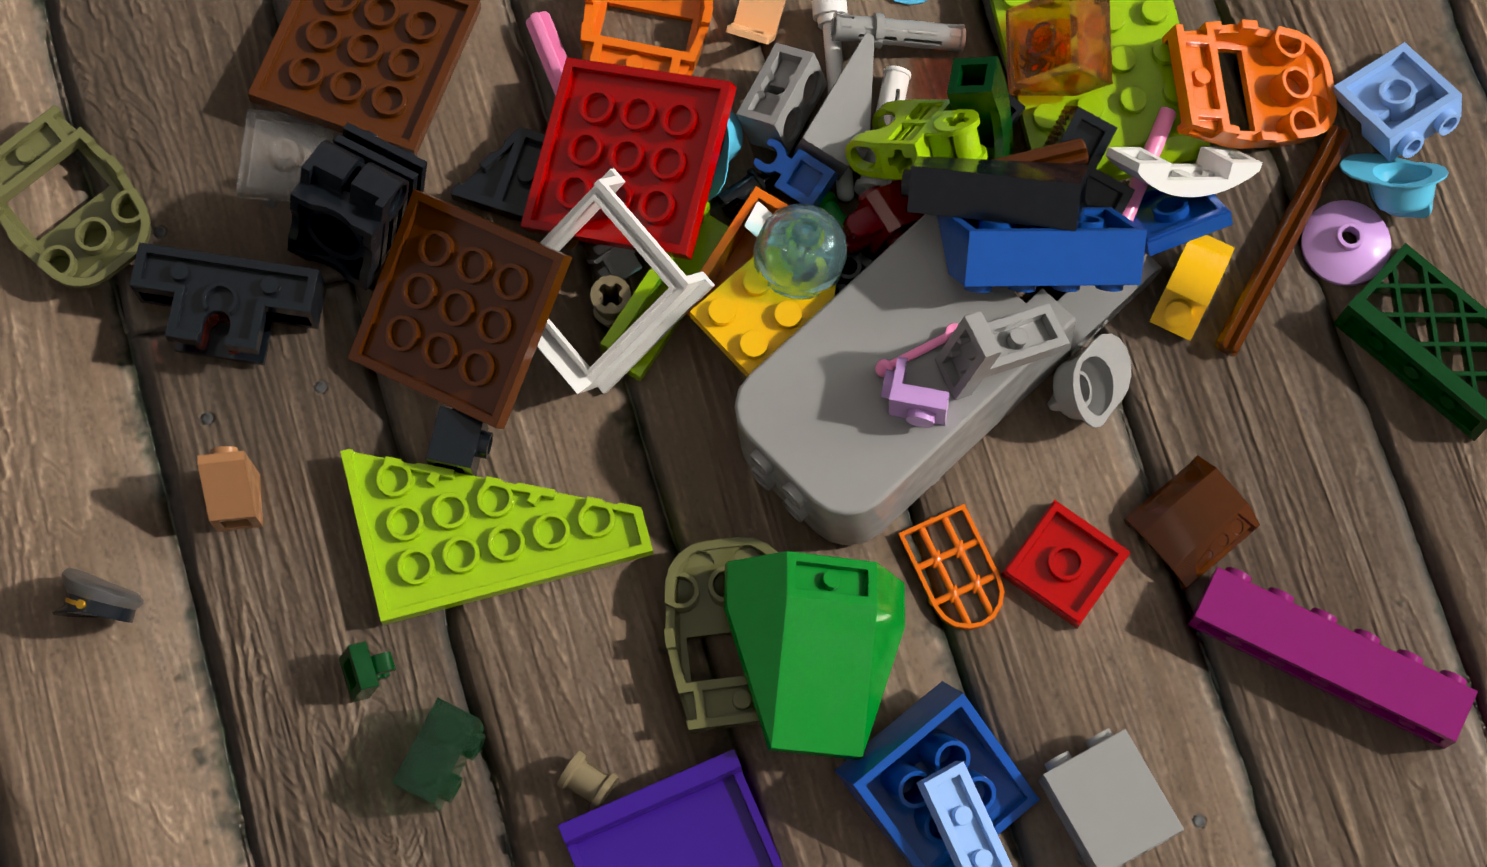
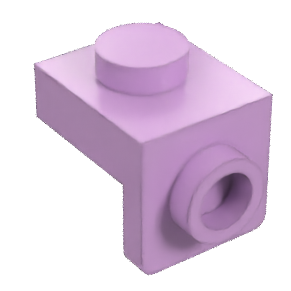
(917, 404)

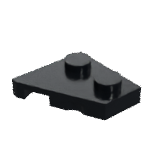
(504, 176)

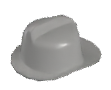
(1093, 381)

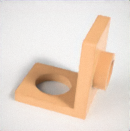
(757, 20)

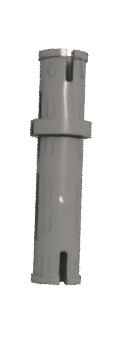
(898, 32)

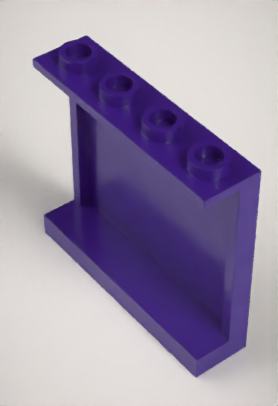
(681, 821)

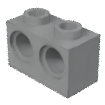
(782, 97)

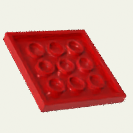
(650, 128)

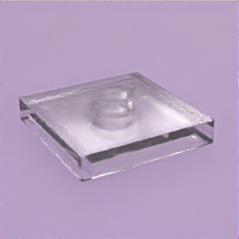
(274, 152)

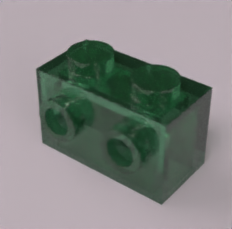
(440, 754)

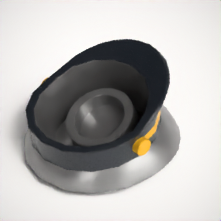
(96, 597)

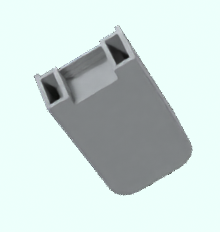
(816, 409)

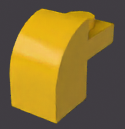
(1192, 286)

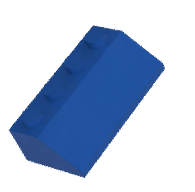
(1101, 252)

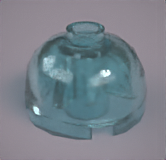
(800, 251)

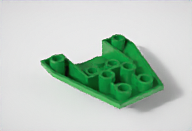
(815, 646)

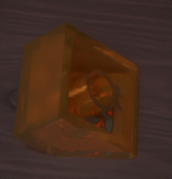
(1058, 47)

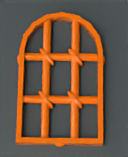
(959, 551)

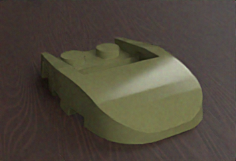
(99, 235)
(696, 611)

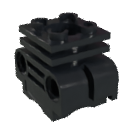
(353, 203)

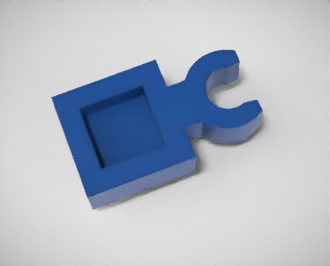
(801, 177)

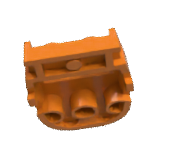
(641, 55)
(1282, 80)

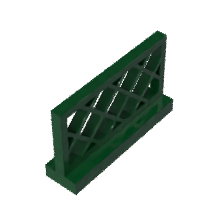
(1421, 362)

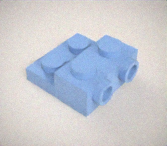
(1400, 102)

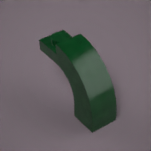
(981, 86)

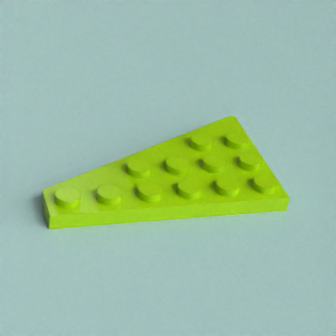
(464, 538)

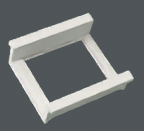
(651, 325)

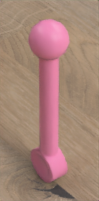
(884, 364)

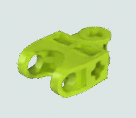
(918, 129)

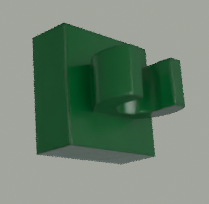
(364, 671)

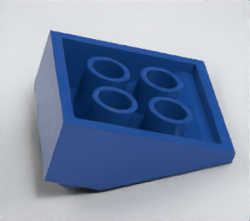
(917, 744)

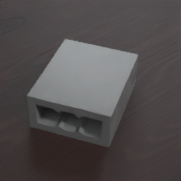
(1109, 801)

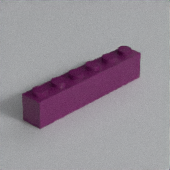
(1333, 657)

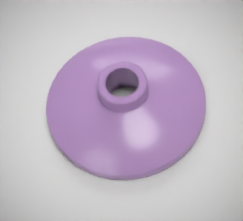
(1336, 259)

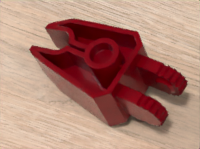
(878, 219)

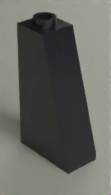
(998, 190)

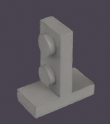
(988, 348)

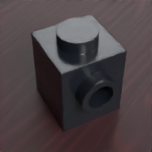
(458, 442)

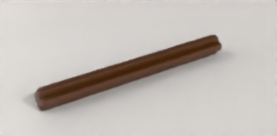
(1283, 240)

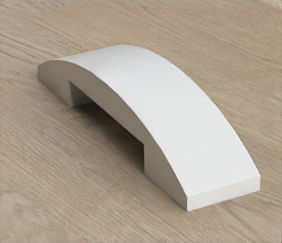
(1213, 172)

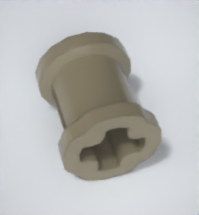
(611, 288)
(587, 780)

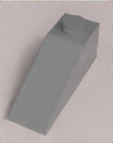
(843, 112)

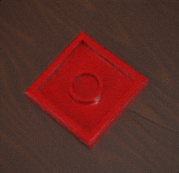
(1065, 564)

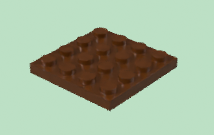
(365, 64)
(459, 308)

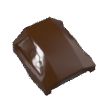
(1194, 520)

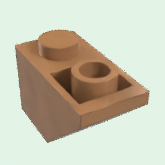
(230, 489)

